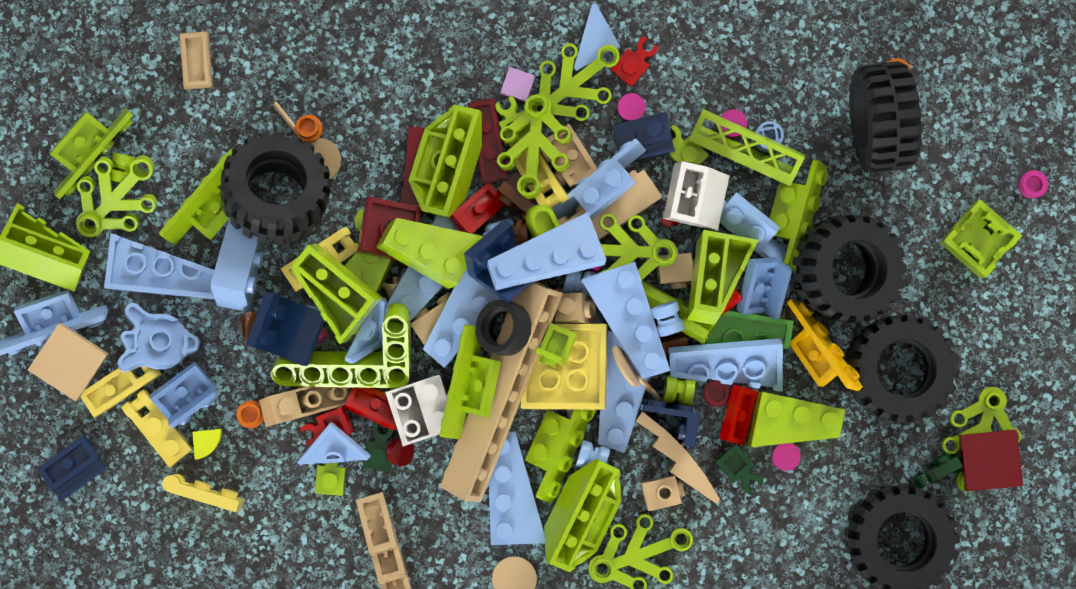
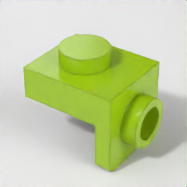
(556, 346)

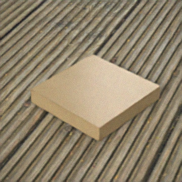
(68, 361)

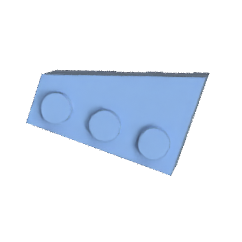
(237, 269)

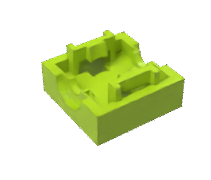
(971, 235)

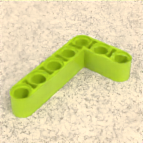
(356, 375)

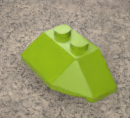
(447, 160)
(582, 515)

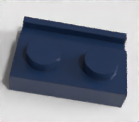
(651, 132)
(72, 468)

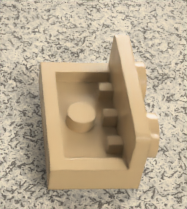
(580, 162)

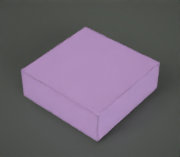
(517, 84)

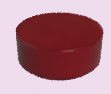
(715, 393)
(399, 454)

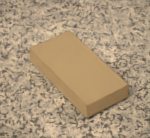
(196, 60)

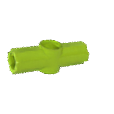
(695, 330)

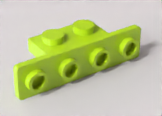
(83, 144)
(201, 209)
(795, 209)
(471, 385)
(555, 448)

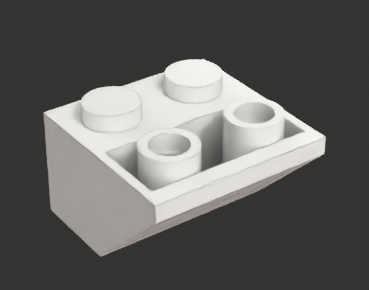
(696, 195)
(418, 409)

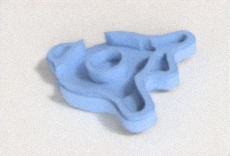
(155, 341)

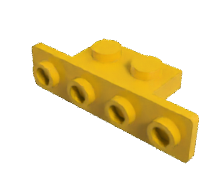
(818, 353)

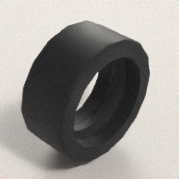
(485, 328)

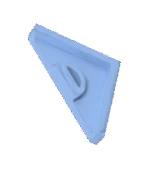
(595, 36)
(369, 335)
(333, 447)

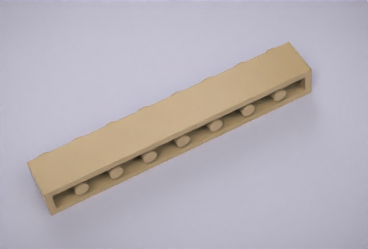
(484, 437)

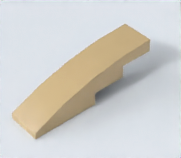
(683, 466)
(383, 542)

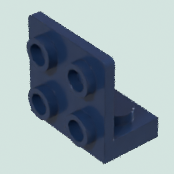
(491, 245)
(286, 329)
(687, 429)

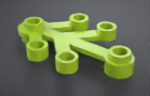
(570, 85)
(533, 142)
(113, 199)
(630, 250)
(988, 413)
(635, 555)

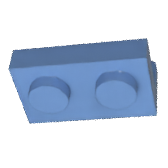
(764, 287)
(184, 395)

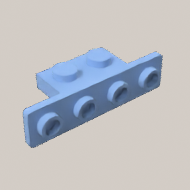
(604, 185)
(749, 222)
(42, 317)

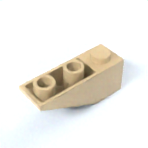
(301, 403)

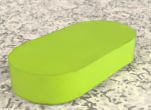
(541, 220)

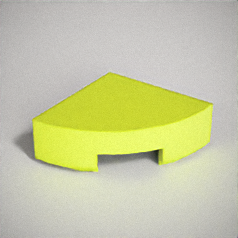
(206, 442)

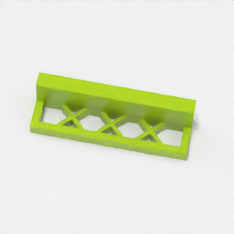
(743, 152)

